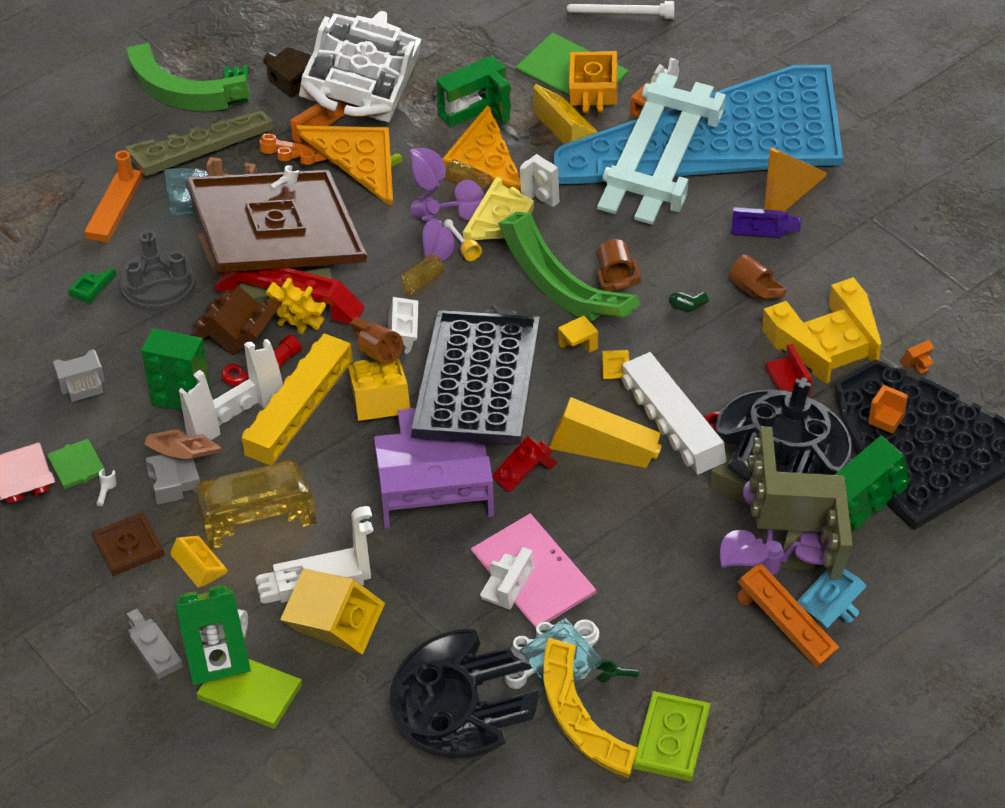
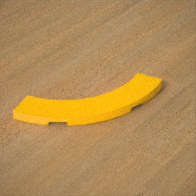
(574, 718)

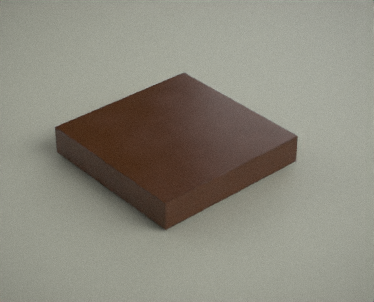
(127, 544)

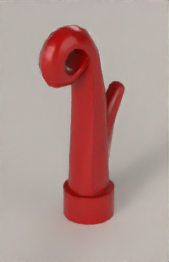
(286, 349)

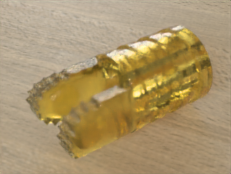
(462, 171)
(422, 274)

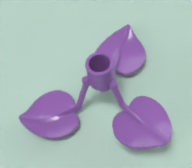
(427, 171)
(743, 549)

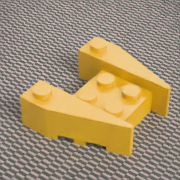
(832, 338)

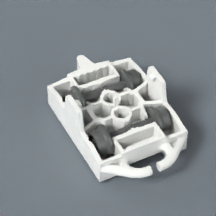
(359, 60)

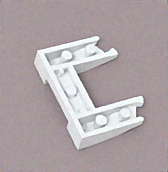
(205, 415)

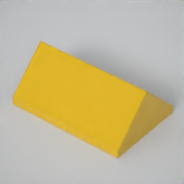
(559, 116)

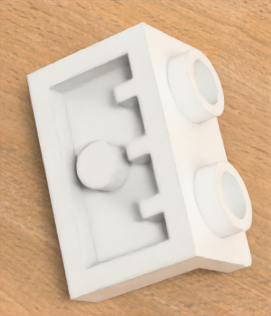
(540, 179)

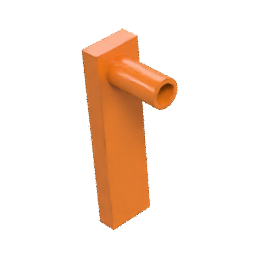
(318, 116)
(114, 200)
(787, 613)

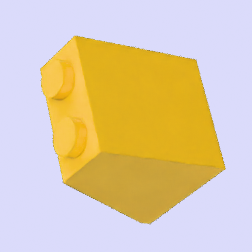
(333, 610)

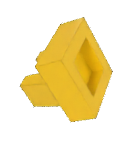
(612, 363)

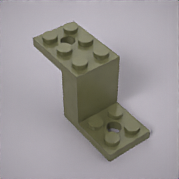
(800, 502)

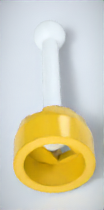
(469, 248)

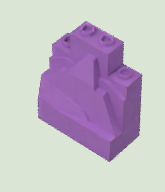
(430, 471)

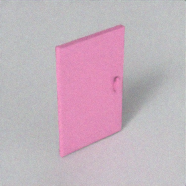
(554, 582)

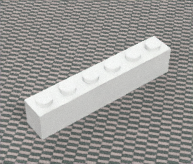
(673, 413)

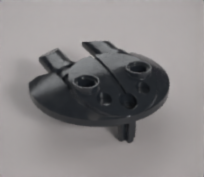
(805, 432)
(453, 698)

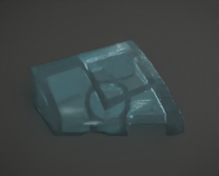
(177, 191)

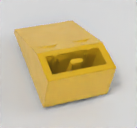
(378, 389)

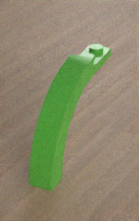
(554, 278)

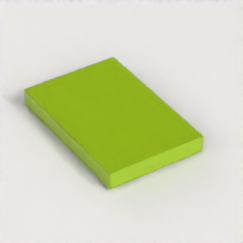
(255, 695)
(672, 736)

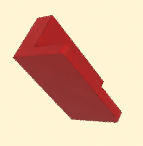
(786, 370)

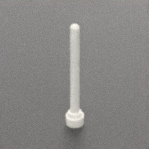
(664, 10)

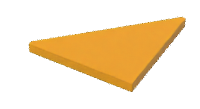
(486, 150)
(358, 151)
(788, 180)

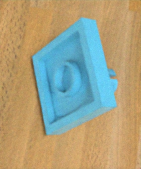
(832, 597)

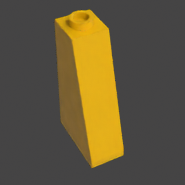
(604, 436)

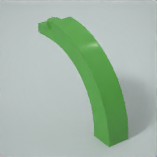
(182, 92)

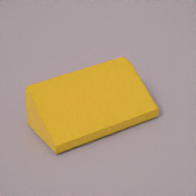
(197, 560)

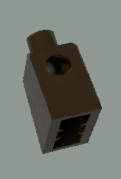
(287, 69)

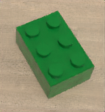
(169, 365)
(873, 480)

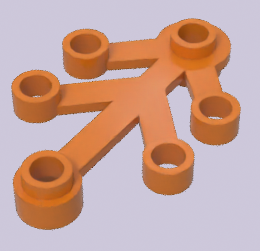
(288, 150)

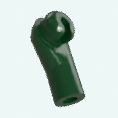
(686, 302)

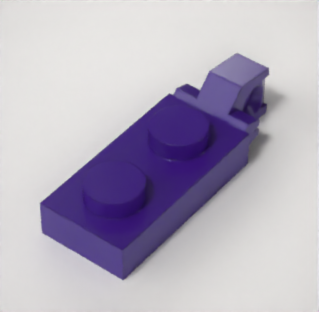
(763, 222)

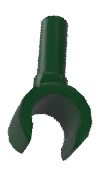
(610, 670)

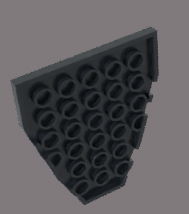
(945, 442)

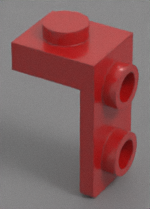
(522, 461)

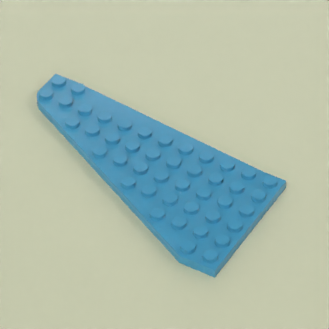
(777, 110)

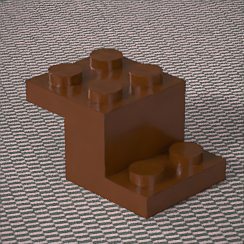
(235, 319)

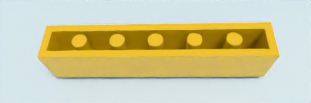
(296, 399)

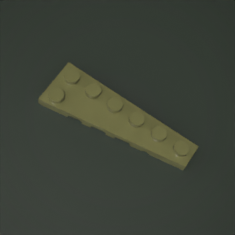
(154, 157)

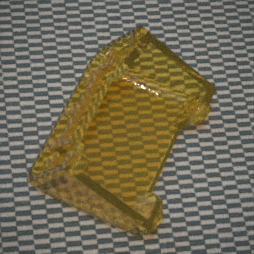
(251, 497)

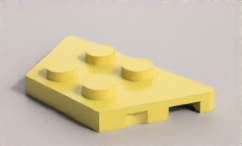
(495, 206)

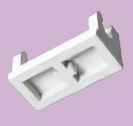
(404, 320)

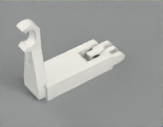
(346, 563)

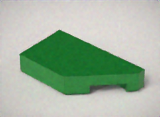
(90, 285)

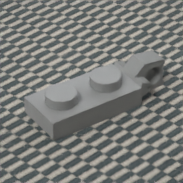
(153, 645)

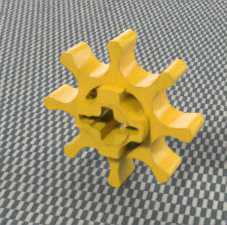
(296, 306)

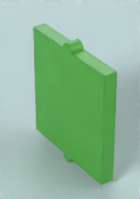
(75, 463)

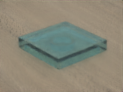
(585, 656)

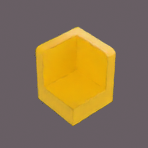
(578, 332)

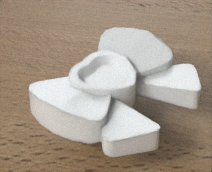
(673, 69)

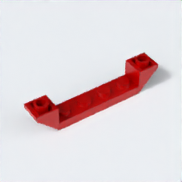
(343, 302)

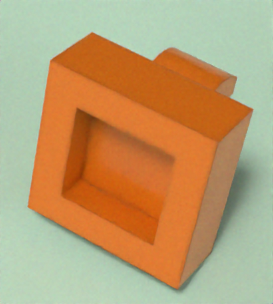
(918, 357)

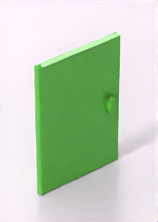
(551, 63)

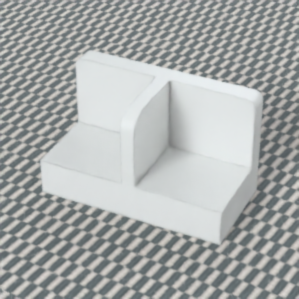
(508, 578)

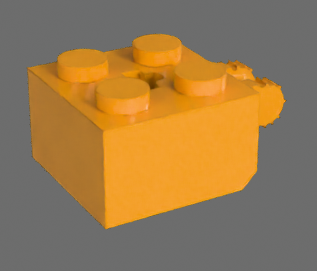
(593, 79)

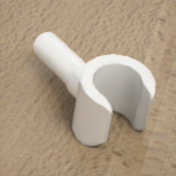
(289, 177)
(106, 483)

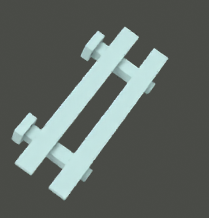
(660, 185)

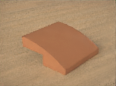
(179, 445)

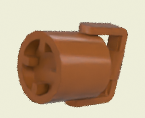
(616, 266)
(755, 278)
(377, 341)

